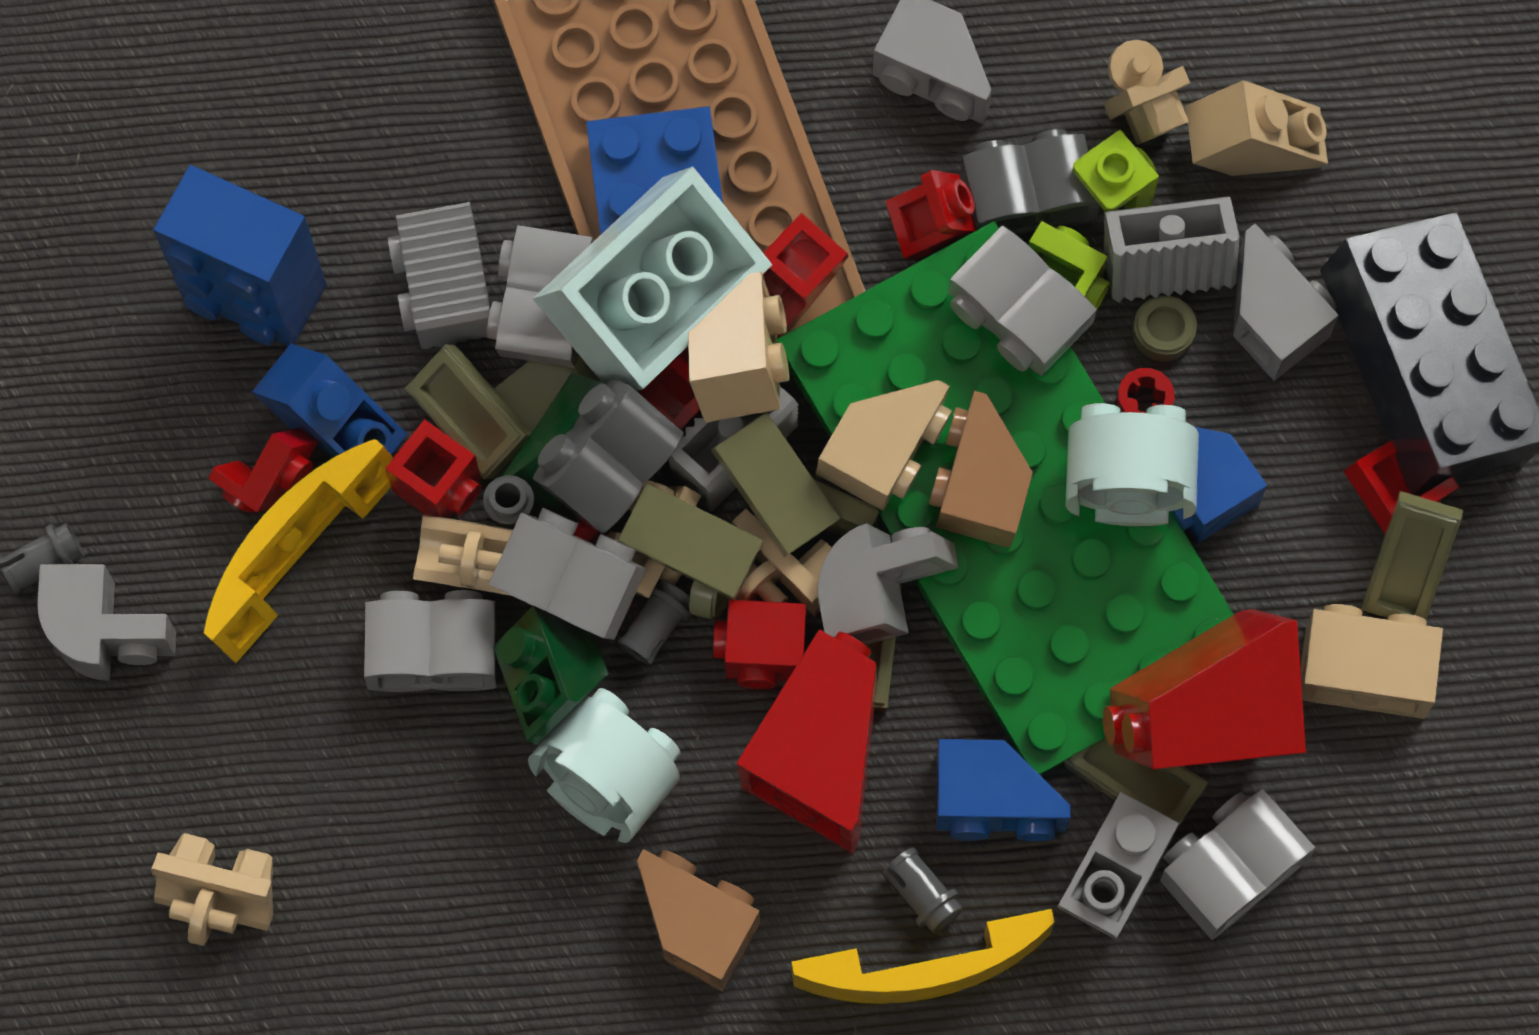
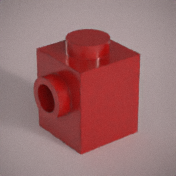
(435, 473)
(760, 641)

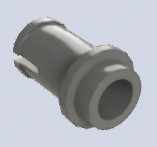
(505, 493)
(55, 547)
(655, 622)
(923, 891)

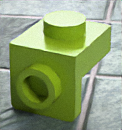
(1118, 174)
(1073, 259)

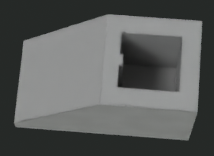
(933, 56)
(1276, 308)
(1118, 865)

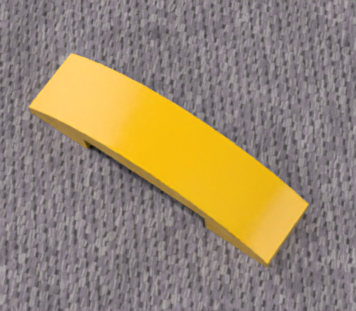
(283, 535)
(841, 977)

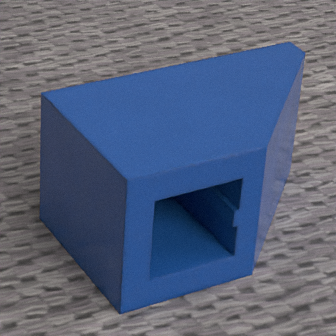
(323, 401)
(1225, 485)
(994, 789)

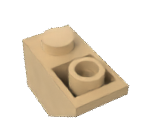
(1255, 131)
(737, 354)
(878, 440)

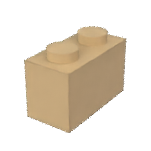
(1370, 661)

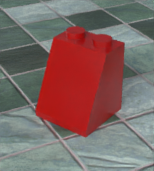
(1214, 697)
(817, 740)

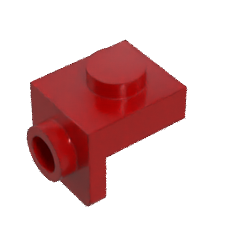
(932, 214)
(275, 472)
(1380, 480)

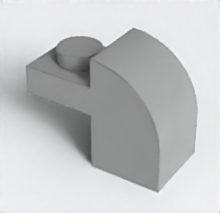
(863, 576)
(81, 625)

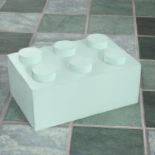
(650, 280)

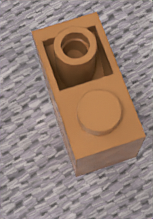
(987, 479)
(697, 924)

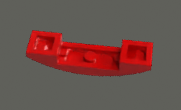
(801, 269)

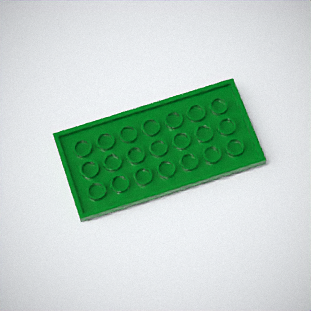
(1072, 596)

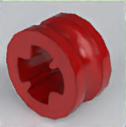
(1144, 377)

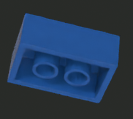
(240, 257)

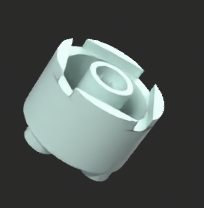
(1132, 464)
(607, 765)

